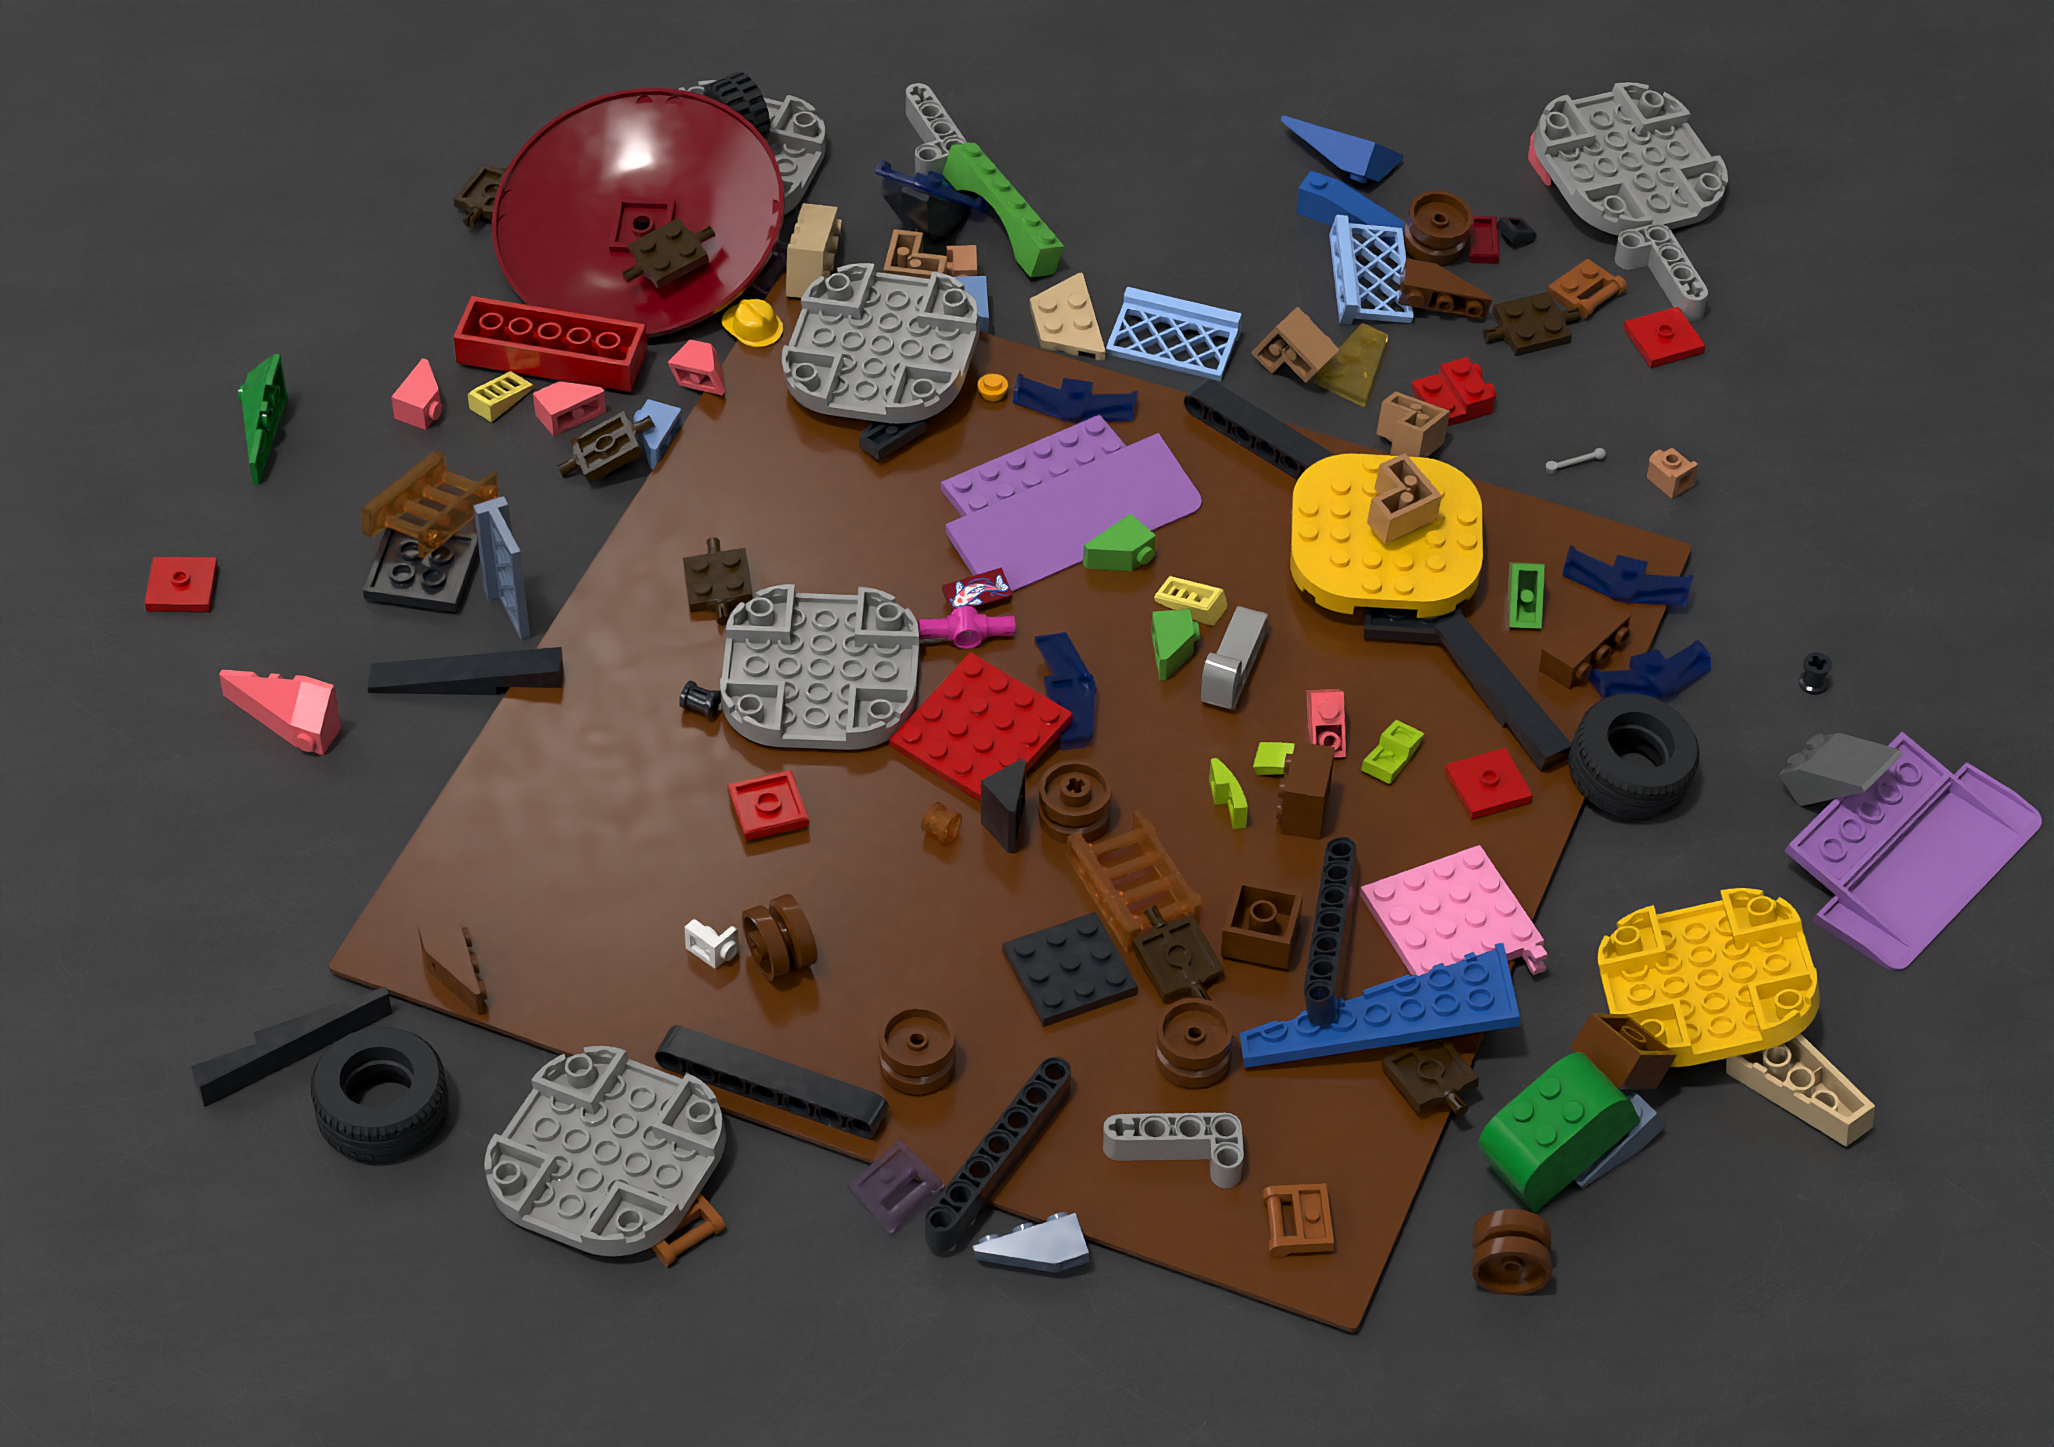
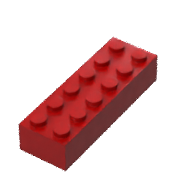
(550, 343)

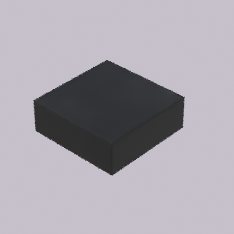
(1516, 229)

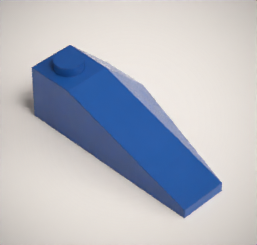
(1352, 154)
(1326, 197)

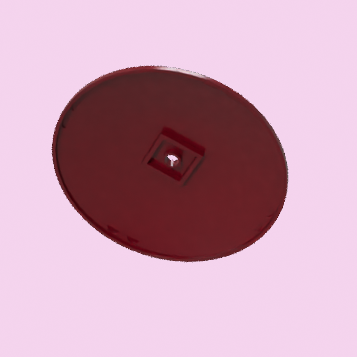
(627, 161)

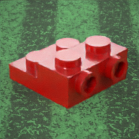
(1457, 389)

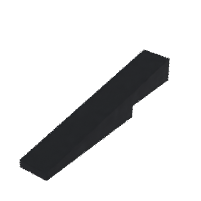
(469, 673)
(1504, 693)
(286, 1044)

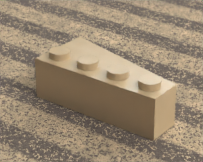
(812, 247)
(1807, 1087)

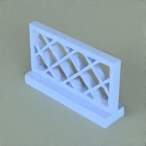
(1349, 270)
(1180, 316)

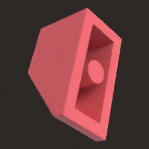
(698, 367)
(418, 398)
(568, 405)

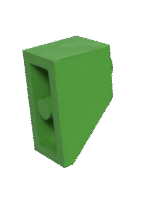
(1120, 546)
(1525, 594)
(1173, 639)

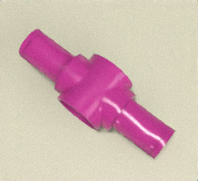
(966, 627)

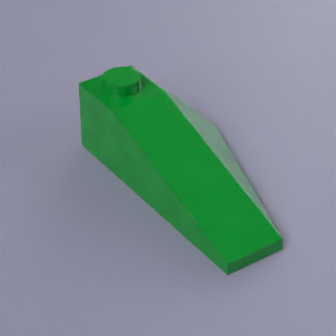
(263, 405)

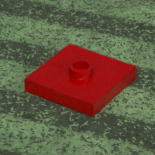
(1664, 337)
(181, 584)
(1488, 783)
(768, 805)

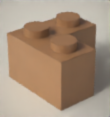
(907, 256)
(1296, 343)
(1412, 425)
(1404, 499)

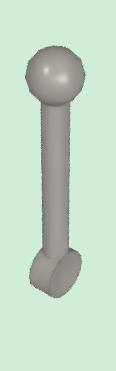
(1552, 467)

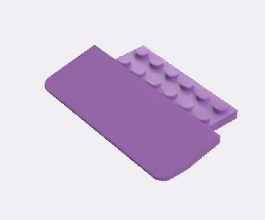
(1059, 493)
(1910, 852)

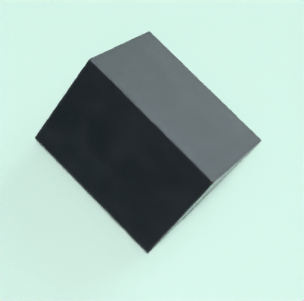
(1004, 803)

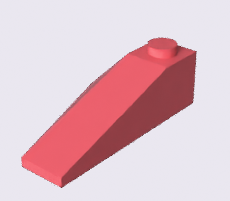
(295, 709)

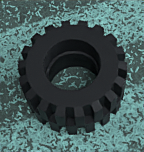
(742, 96)

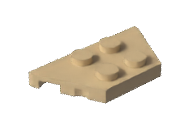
(1067, 319)

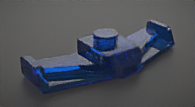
(932, 183)
(1074, 400)
(1626, 580)
(1654, 674)
(1069, 687)

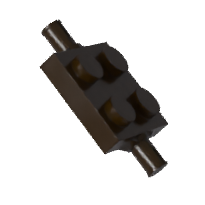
(479, 194)
(668, 253)
(1531, 324)
(606, 446)
(717, 580)
(1177, 956)
(1431, 1074)

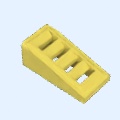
(491, 409)
(1207, 611)

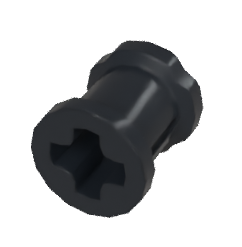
(1814, 677)
(700, 699)

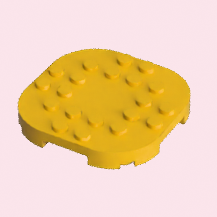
(1350, 566)
(1713, 975)

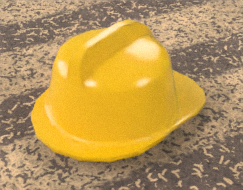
(753, 323)

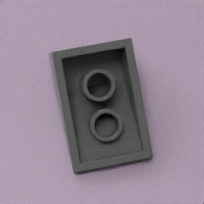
(1835, 767)

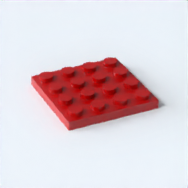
(979, 726)

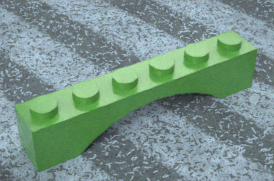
(1032, 241)

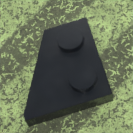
(884, 438)

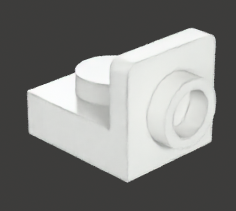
(708, 945)

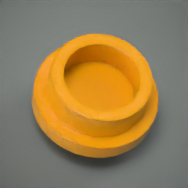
(992, 387)

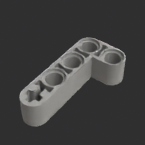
(933, 127)
(1661, 252)
(1229, 668)
(1130, 1138)

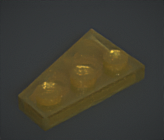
(1354, 365)

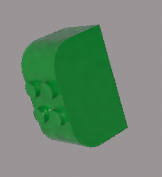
(1556, 1129)

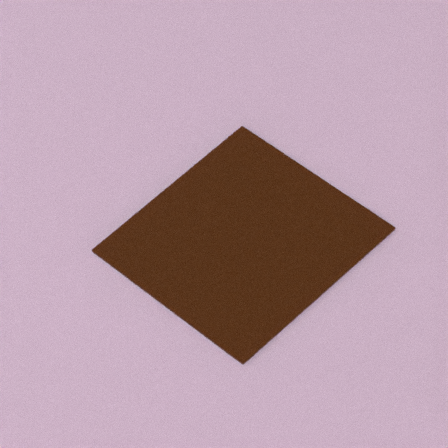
(608, 823)

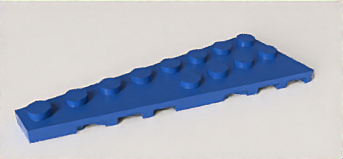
(1434, 1005)

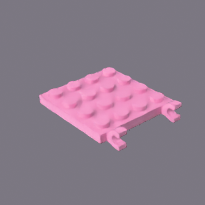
(1452, 910)

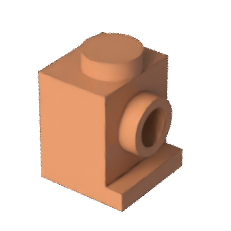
(961, 261)
(1671, 472)

